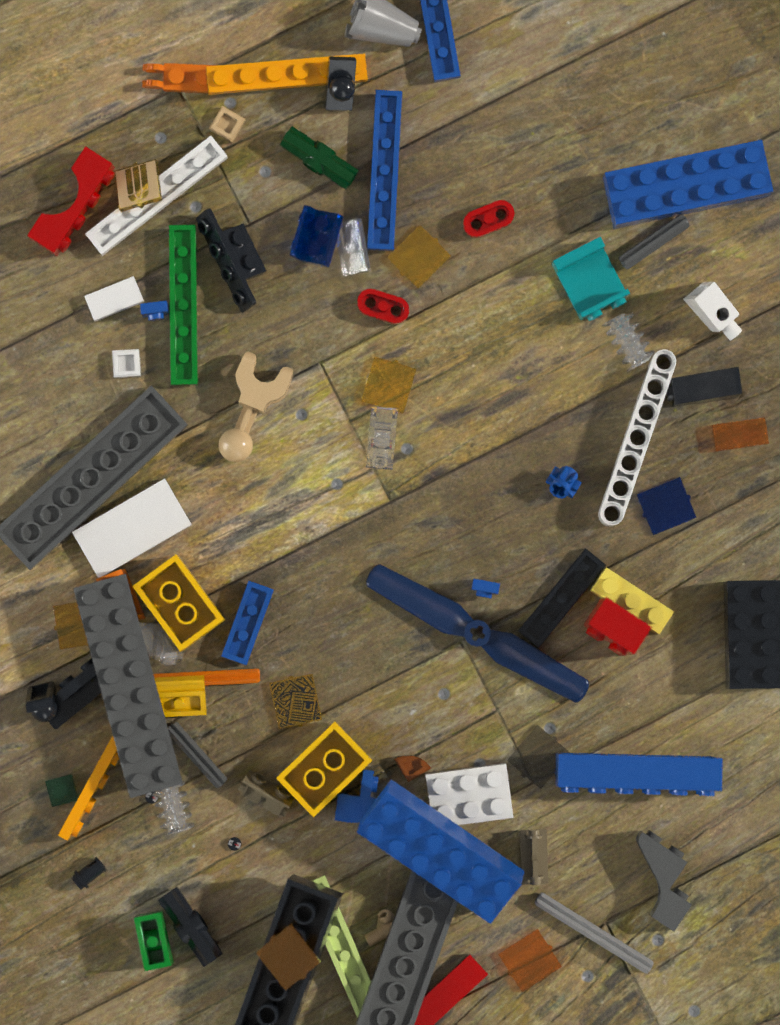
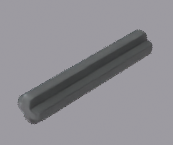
(654, 241)
(197, 755)

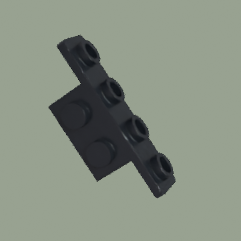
(234, 256)
(75, 694)

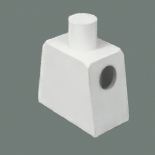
(706, 301)

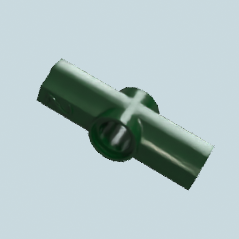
(319, 158)

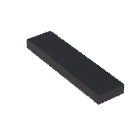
(562, 598)

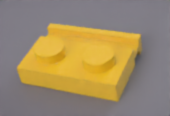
(182, 695)

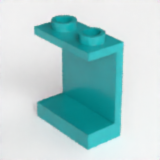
(590, 280)

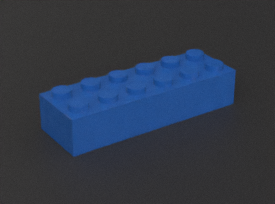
(687, 184)
(636, 771)
(440, 851)

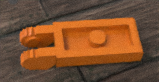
(178, 77)

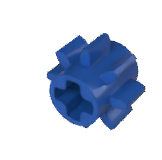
(563, 482)

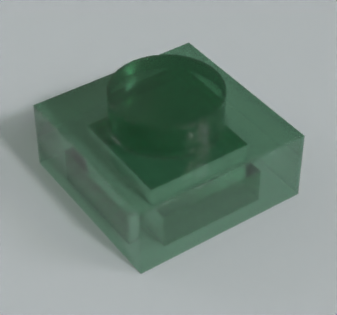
(61, 790)

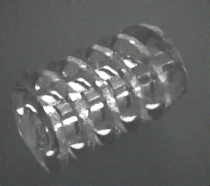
(628, 340)
(173, 809)

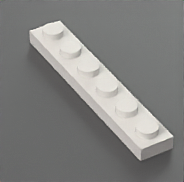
(172, 183)

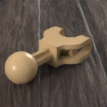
(255, 398)

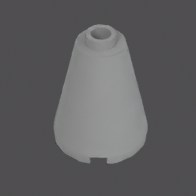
(381, 23)

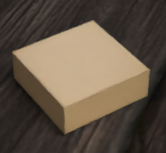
(227, 124)

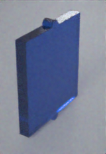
(666, 506)

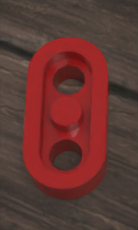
(487, 217)
(383, 306)

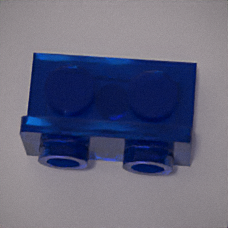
(316, 236)

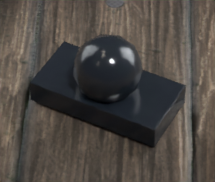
(340, 83)
(41, 701)

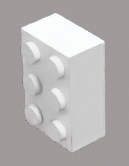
(471, 793)

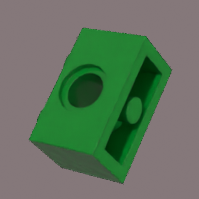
(153, 940)

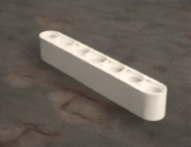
(643, 426)

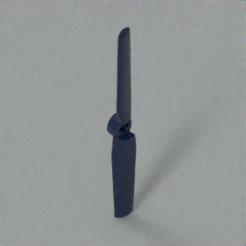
(454, 620)

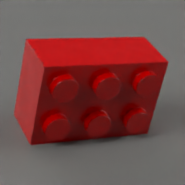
(616, 626)

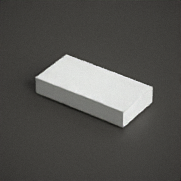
(114, 298)

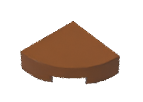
(412, 766)

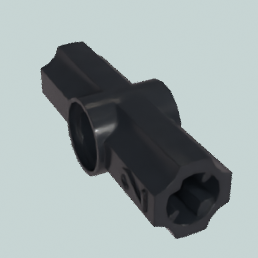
(190, 926)

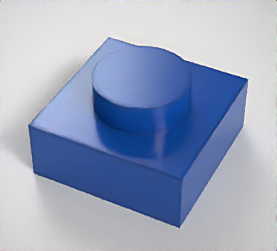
(155, 310)
(485, 588)

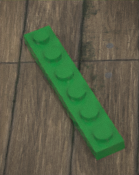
(183, 305)

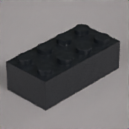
(752, 634)

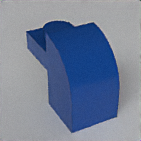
(353, 807)

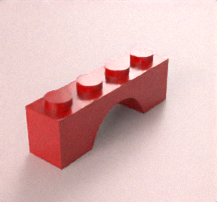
(54, 230)

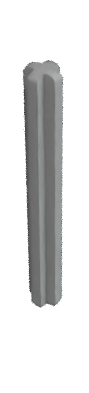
(594, 933)

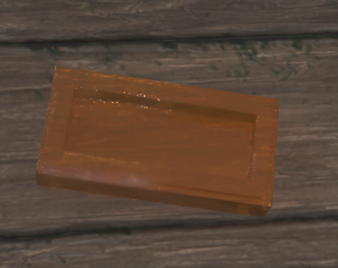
(740, 434)

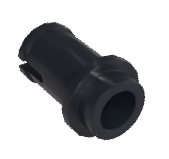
(88, 873)

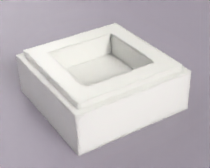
(126, 363)

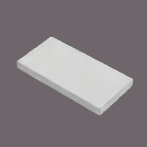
(132, 528)

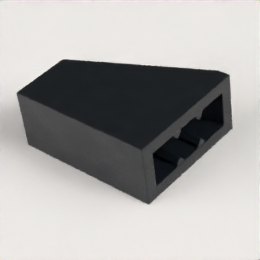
(705, 387)

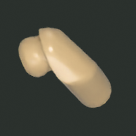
(384, 922)

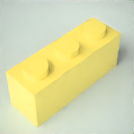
(632, 599)

